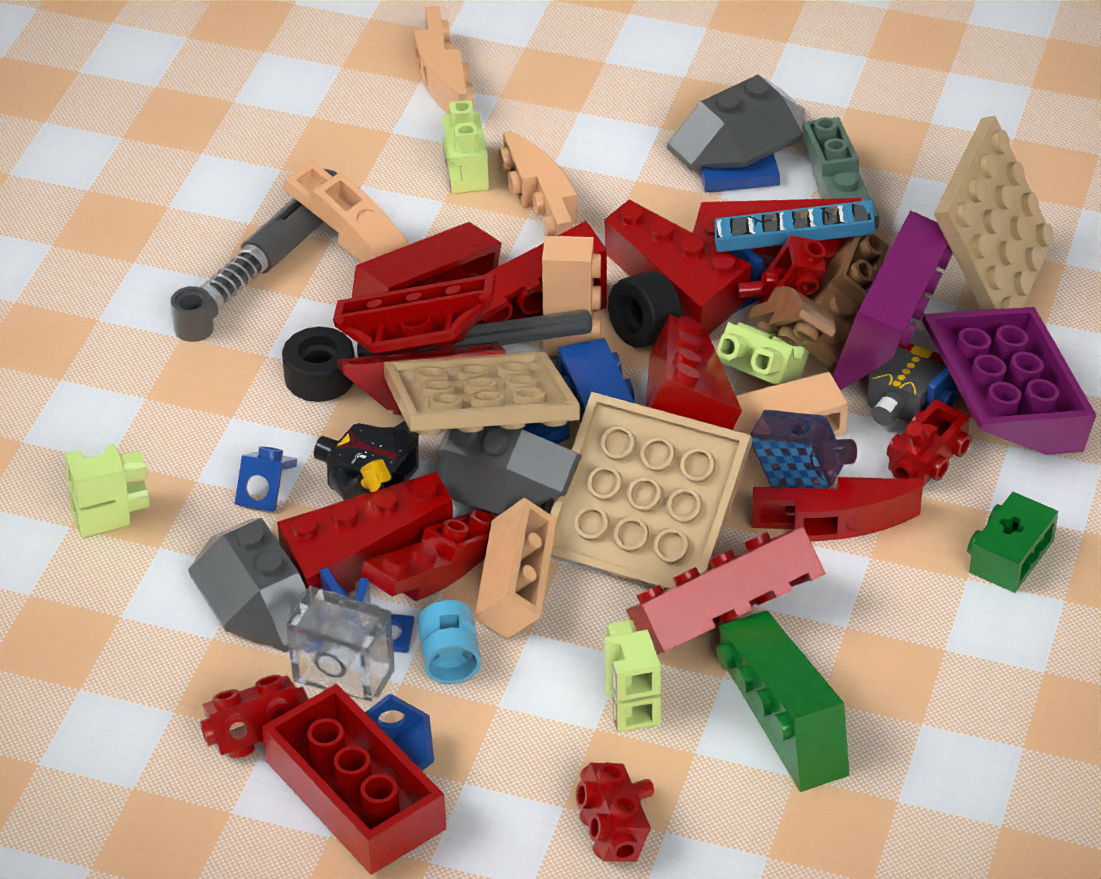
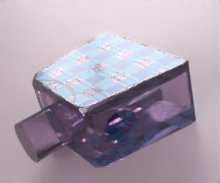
(800, 450)

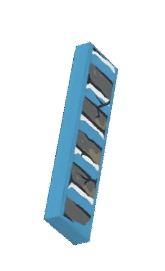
(776, 227)

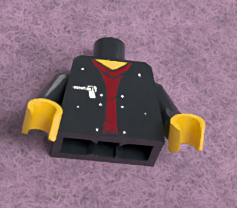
(369, 458)

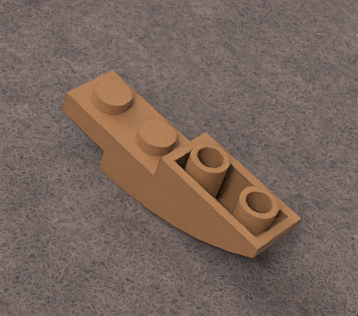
(845, 288)
(793, 317)

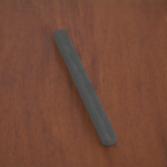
(519, 330)

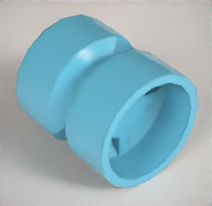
(449, 641)

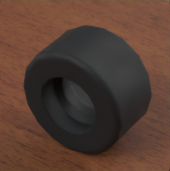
(641, 307)
(312, 363)

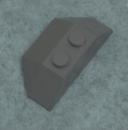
(738, 126)
(502, 467)
(249, 582)

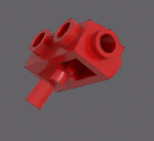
(797, 266)
(929, 443)
(251, 706)
(613, 810)

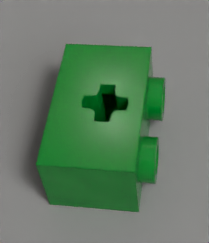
(1012, 541)

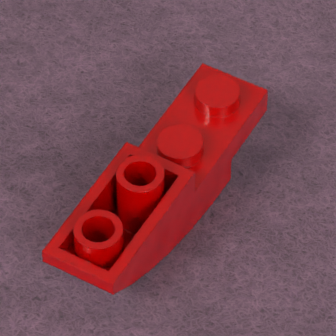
(850, 511)
(441, 558)

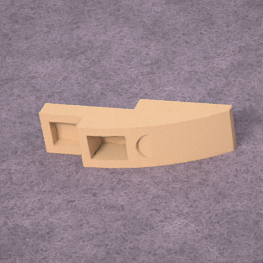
(439, 64)
(539, 183)
(347, 209)

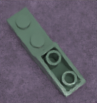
(834, 161)

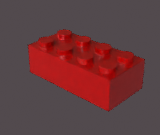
(354, 778)

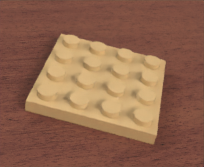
(994, 221)
(480, 392)
(647, 492)

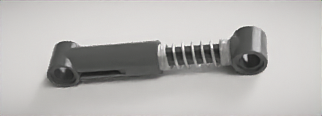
(197, 306)

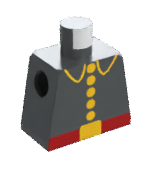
(901, 384)

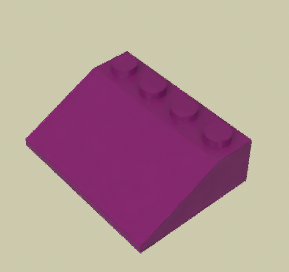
(895, 299)
(1013, 377)

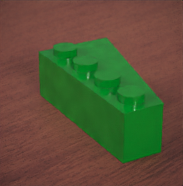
(787, 698)

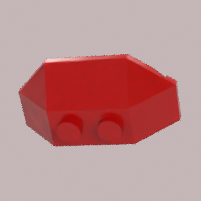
(416, 315)
(369, 371)

